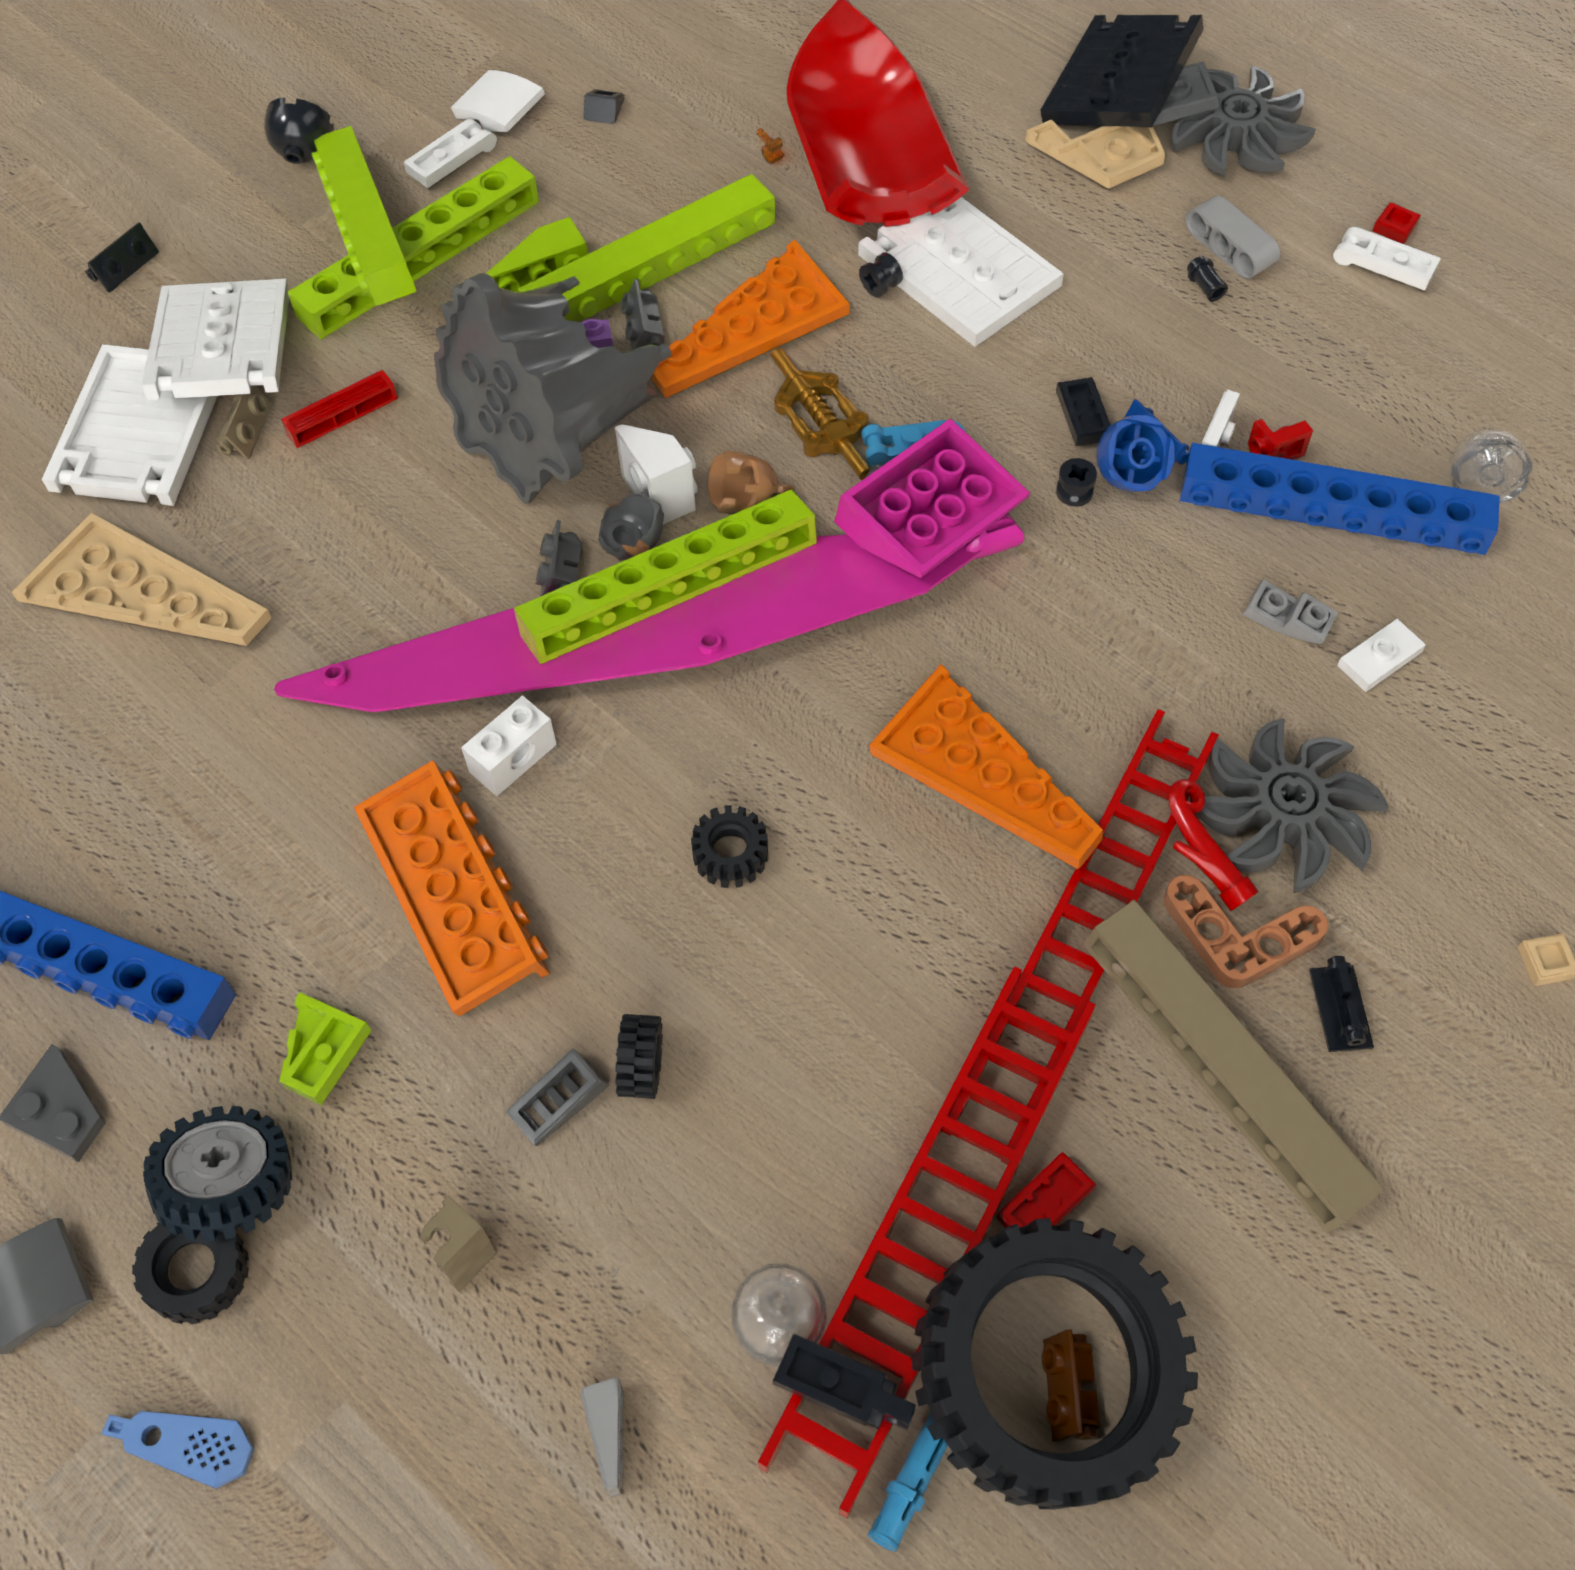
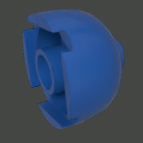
(1135, 454)

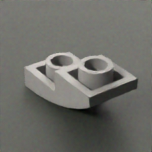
(1297, 618)

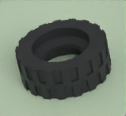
(194, 1304)

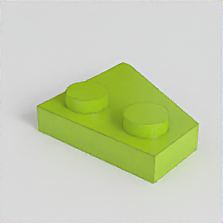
(320, 1048)

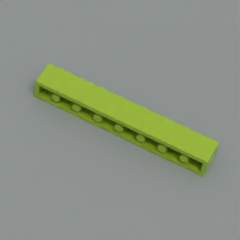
(361, 217)
(664, 247)

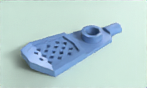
(176, 1441)

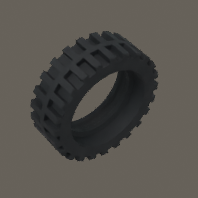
(1153, 1349)

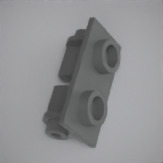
(641, 317)
(559, 550)

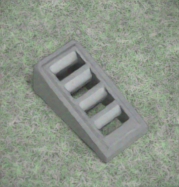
(605, 1419)

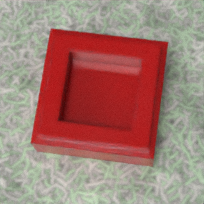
(1396, 223)

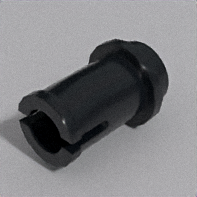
(1202, 272)

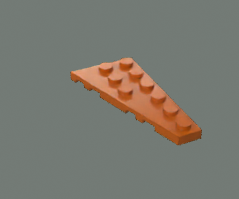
(977, 763)

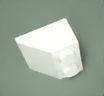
(657, 469)

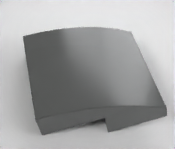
(39, 1283)

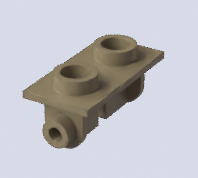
(245, 423)

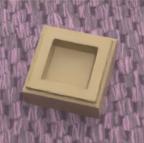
(1548, 959)

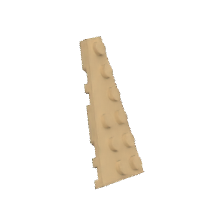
(126, 580)

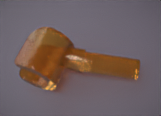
(771, 149)

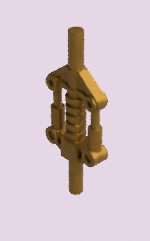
(834, 434)

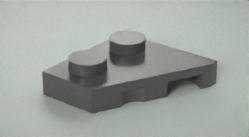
(54, 1108)

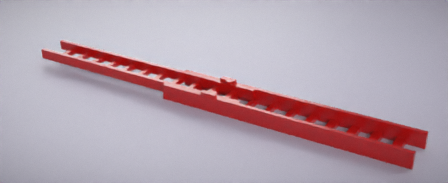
(968, 1087)

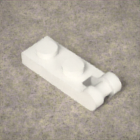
(449, 152)
(1386, 257)

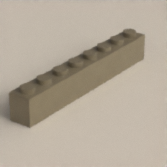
(1233, 1067)

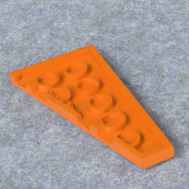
(755, 318)

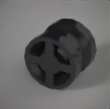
(881, 274)
(1076, 482)

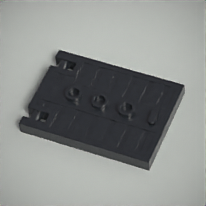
(1122, 71)

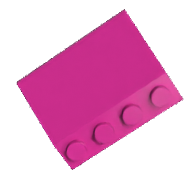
(929, 500)

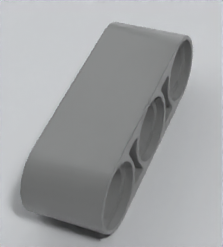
(1232, 237)

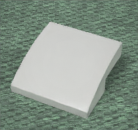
(498, 100)

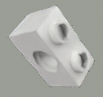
(509, 745)

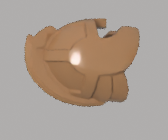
(741, 481)

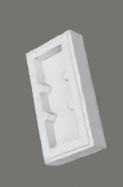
(1221, 427)
(1381, 655)

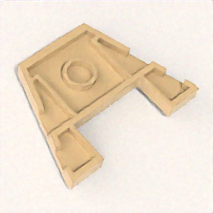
(1105, 154)

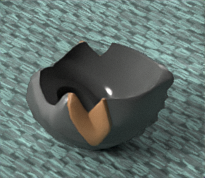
(631, 526)

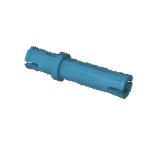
(907, 1491)

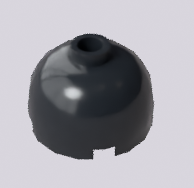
(295, 127)

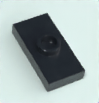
(1083, 410)

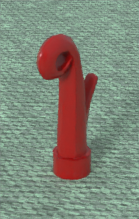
(1203, 849)

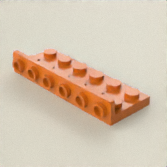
(451, 887)

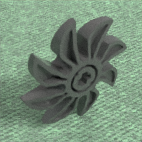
(1245, 123)
(1290, 804)

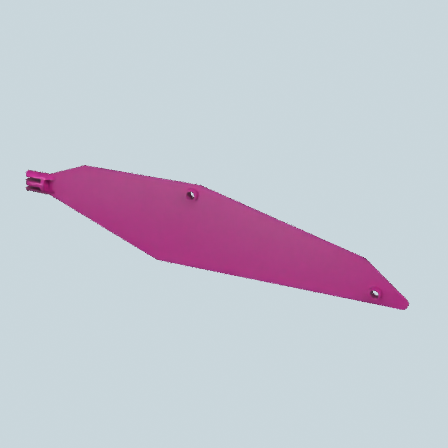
(755, 610)

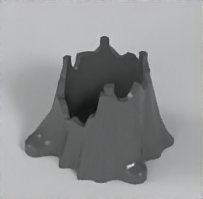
(531, 382)

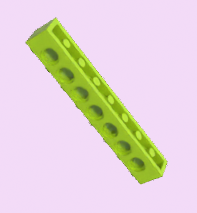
(425, 240)
(665, 576)

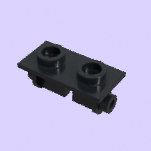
(122, 258)
(1341, 1006)

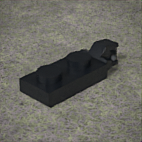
(841, 1385)

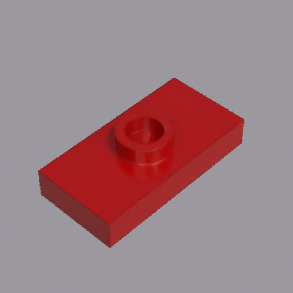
(1049, 1195)

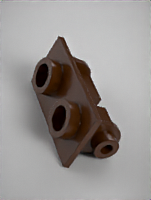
(1069, 1410)

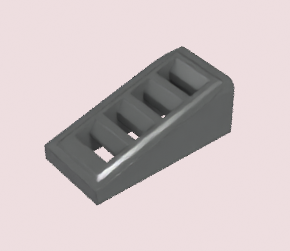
(580, 1097)

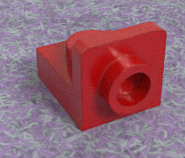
(1287, 442)

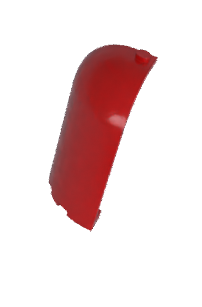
(869, 124)

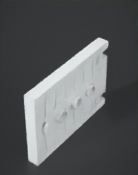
(965, 269)
(217, 339)
(123, 440)

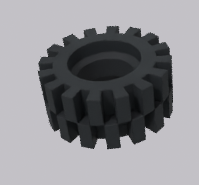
(724, 825)
(639, 1056)

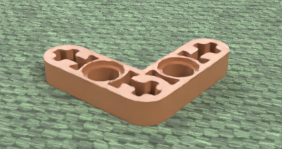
(1231, 944)

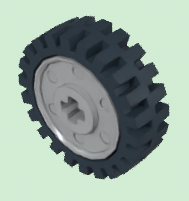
(218, 1173)

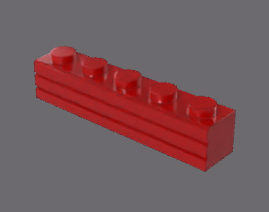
(339, 408)

